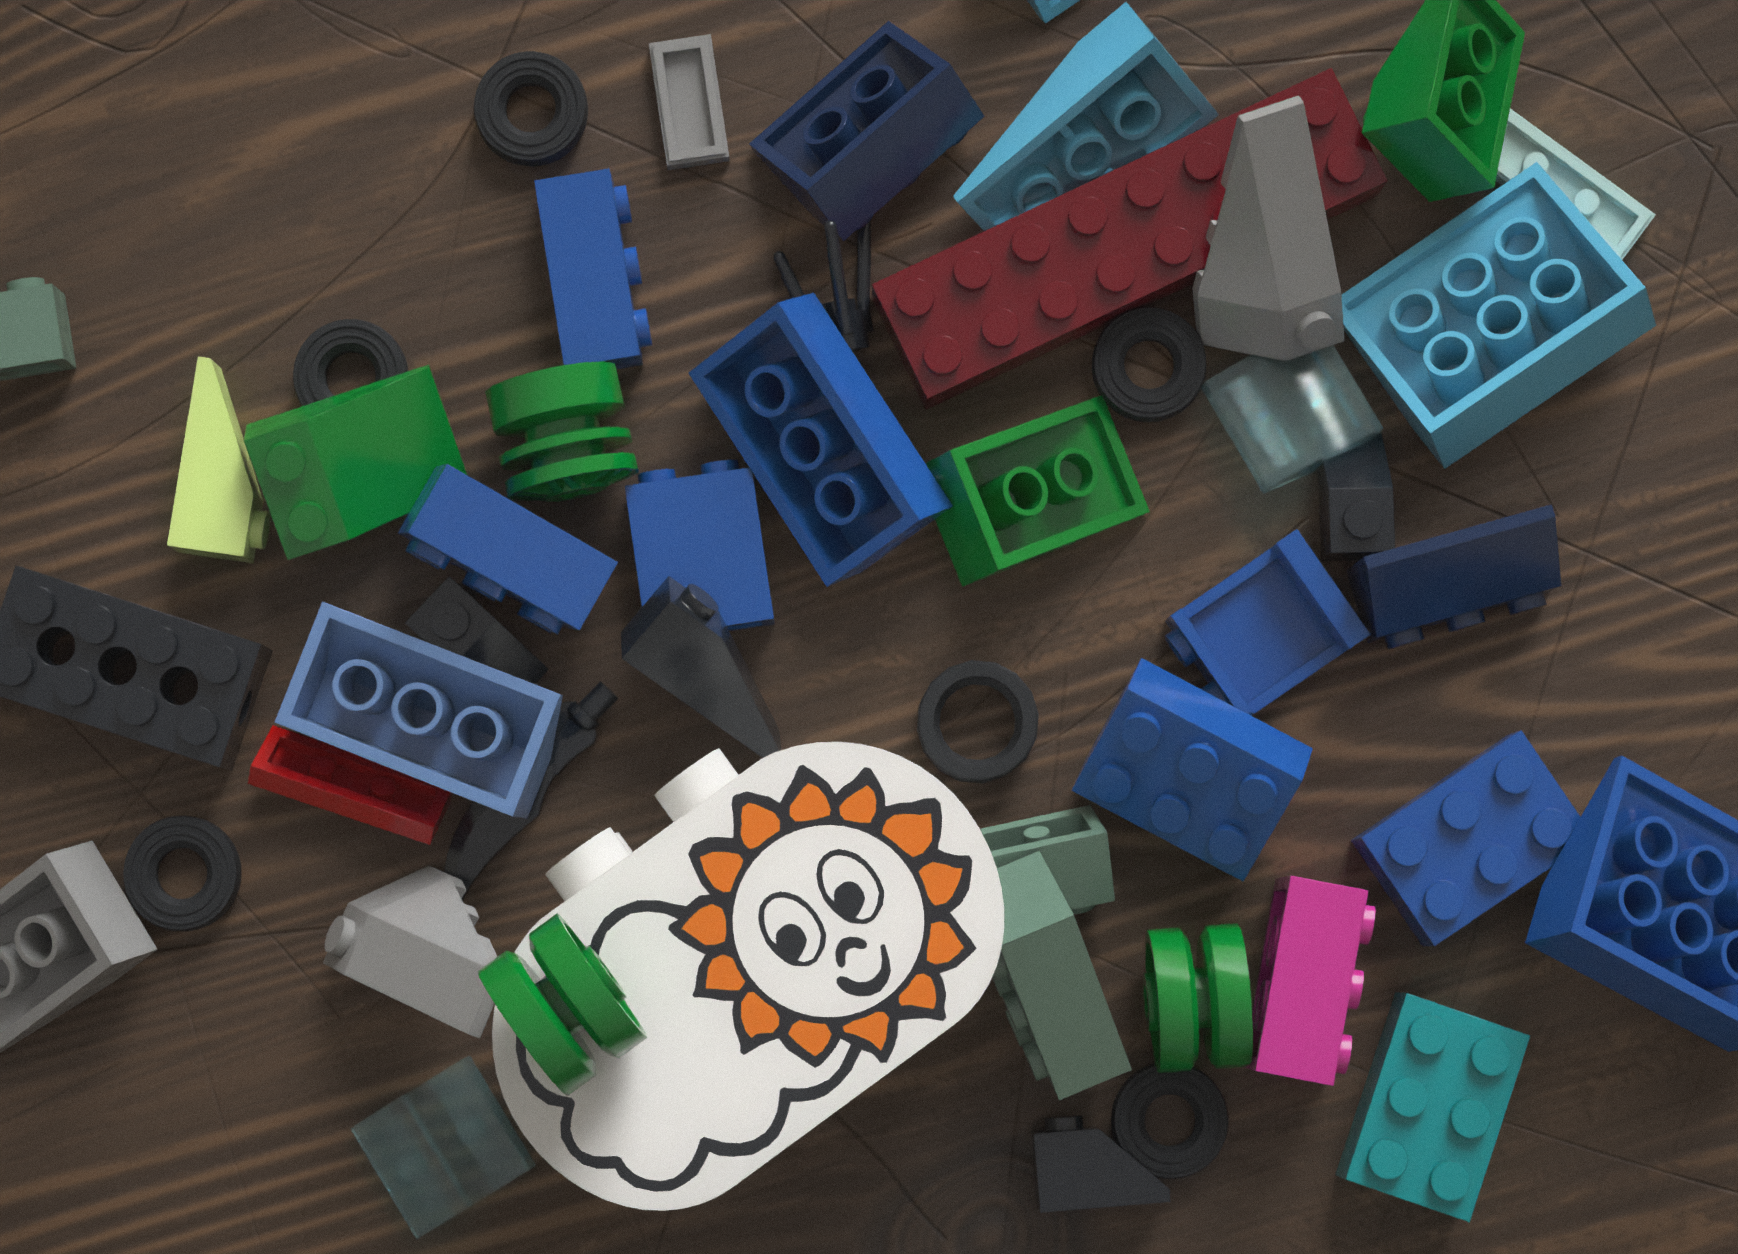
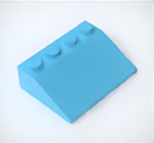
(1494, 314)

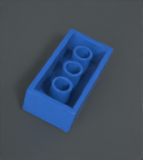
(819, 438)

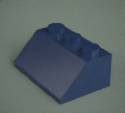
(868, 129)
(1458, 577)

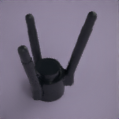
(849, 318)

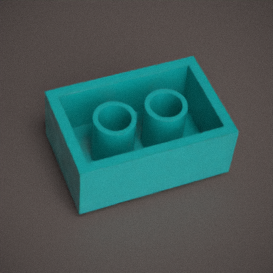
(1432, 1105)

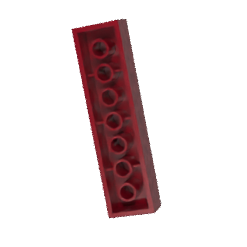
(1095, 251)

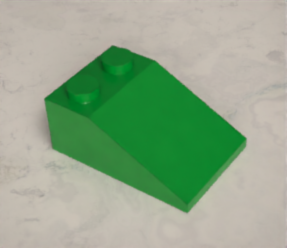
(1447, 97)
(351, 459)
(1035, 490)

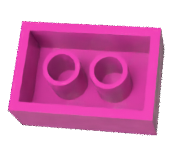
(1309, 979)

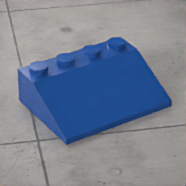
(1649, 901)

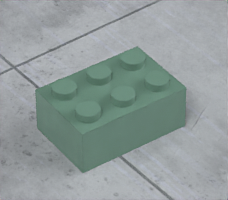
(1052, 985)

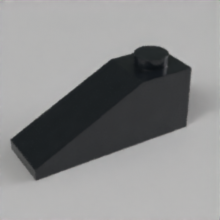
(691, 654)

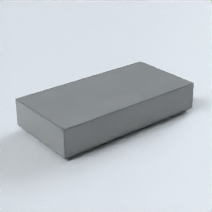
(689, 102)

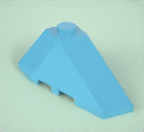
(1095, 113)

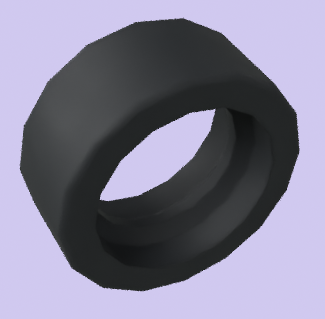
(998, 678)

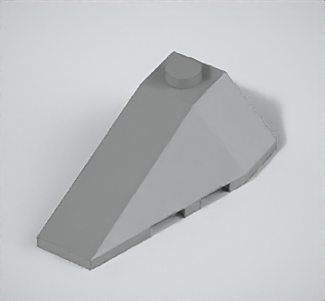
(1271, 253)
(417, 947)

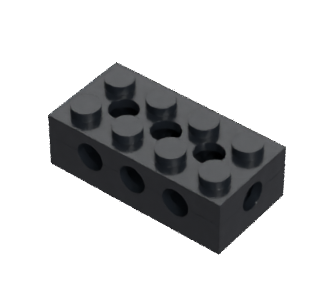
(165, 648)

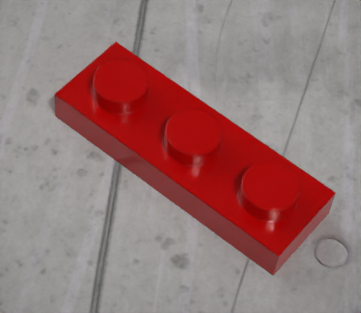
(348, 785)

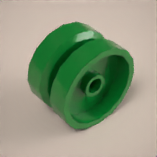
(1203, 997)
(555, 1009)

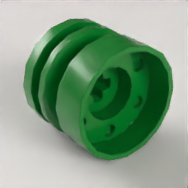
(564, 443)

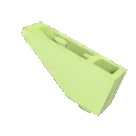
(216, 491)

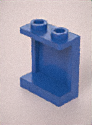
(703, 535)
(1265, 626)

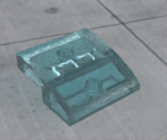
(1291, 413)
(443, 1147)

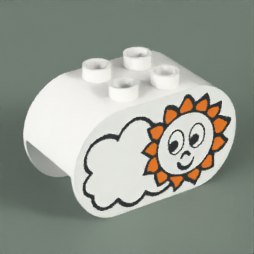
(777, 956)

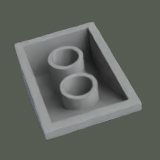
(62, 938)

